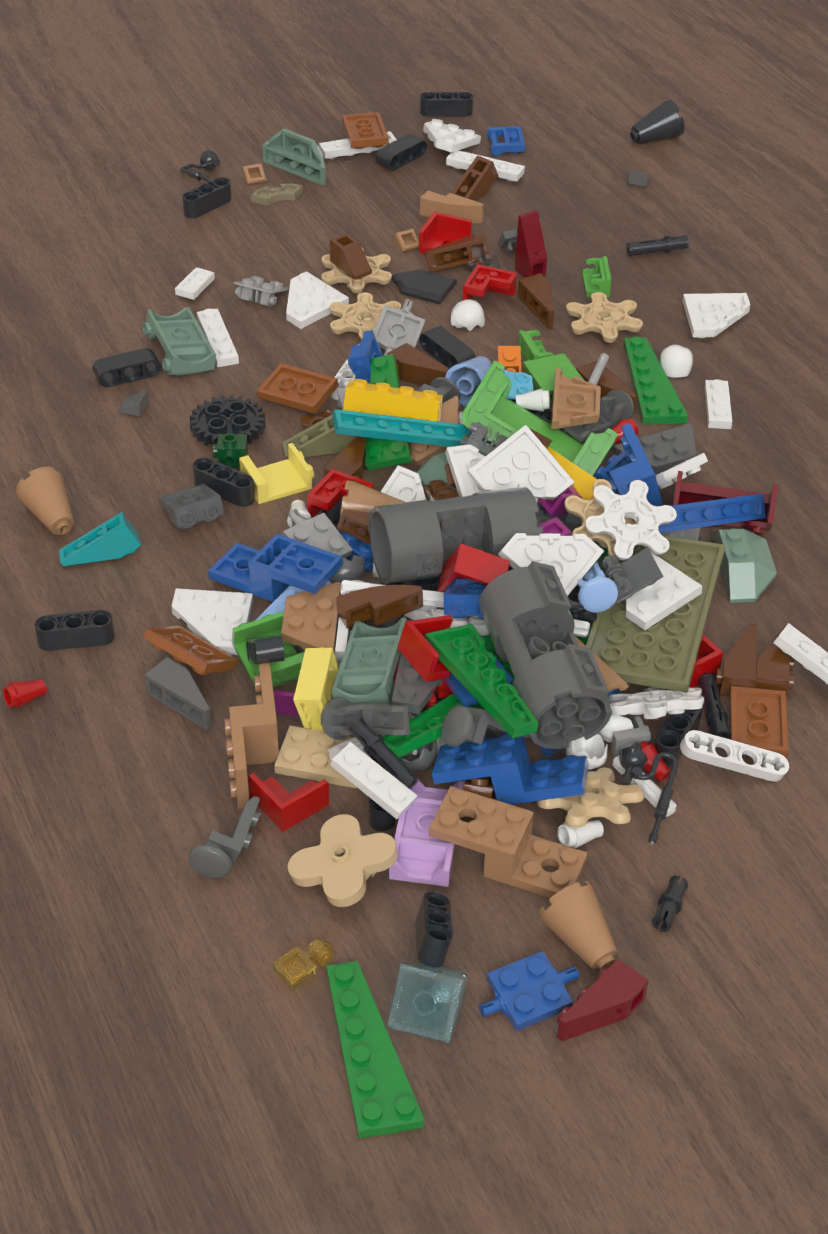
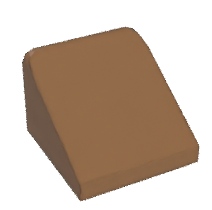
(253, 174)
(406, 240)

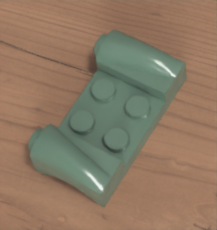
(182, 340)
(369, 664)

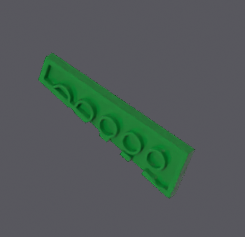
(654, 392)
(384, 452)
(467, 659)
(427, 725)
(374, 1074)

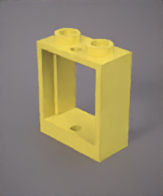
(315, 685)

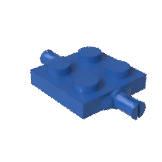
(529, 991)

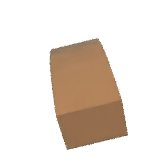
(451, 205)

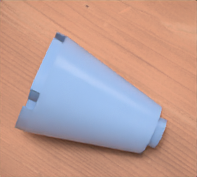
(468, 376)

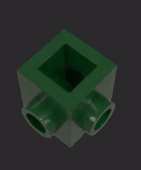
(230, 449)

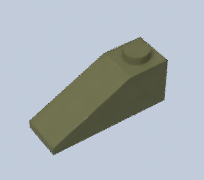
(319, 440)

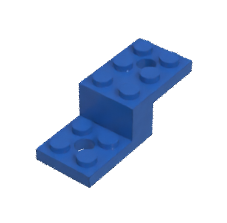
(636, 469)
(276, 567)
(511, 771)

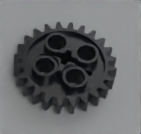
(227, 417)

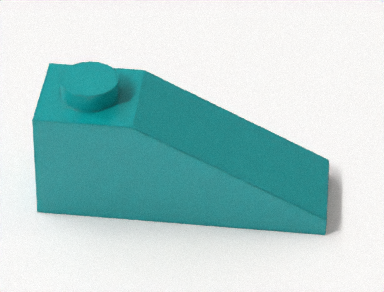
(105, 542)

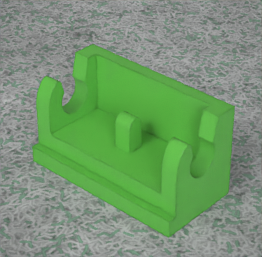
(598, 278)
(531, 349)

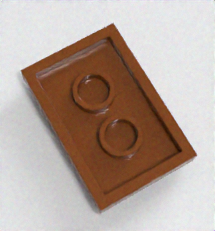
(365, 130)
(297, 388)
(190, 649)
(759, 718)

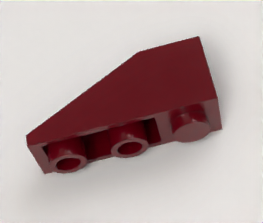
(530, 246)
(607, 1001)

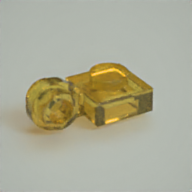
(298, 966)

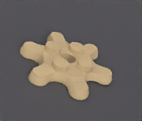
(356, 286)
(358, 316)
(614, 317)
(587, 508)
(600, 799)

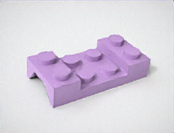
(420, 855)

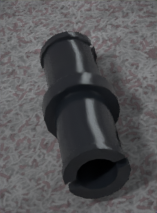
(670, 903)

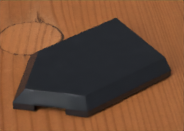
(424, 285)

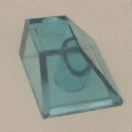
(427, 1001)

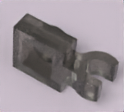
(486, 260)

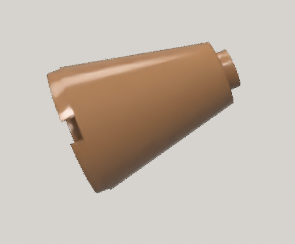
(364, 498)
(47, 499)
(581, 924)

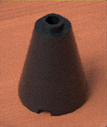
(659, 124)

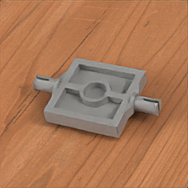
(398, 327)
(317, 533)

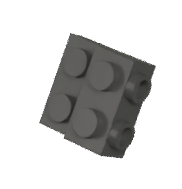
(192, 506)

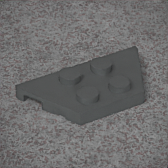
(666, 447)

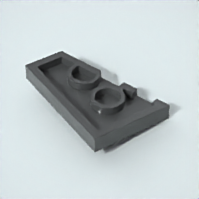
(411, 688)

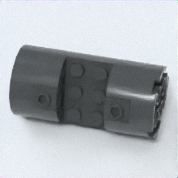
(419, 536)
(552, 673)

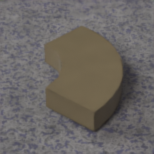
(284, 192)

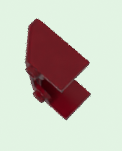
(692, 492)

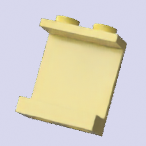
(279, 478)

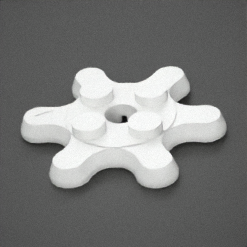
(635, 506)
(656, 702)

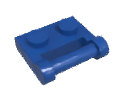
(512, 139)

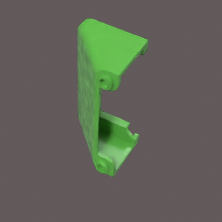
(503, 416)

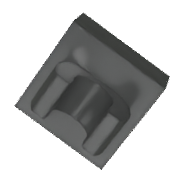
(507, 240)

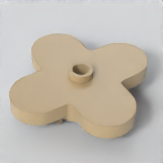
(343, 860)

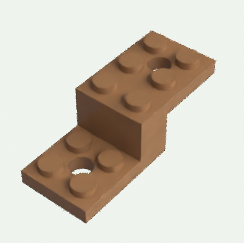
(252, 735)
(508, 843)

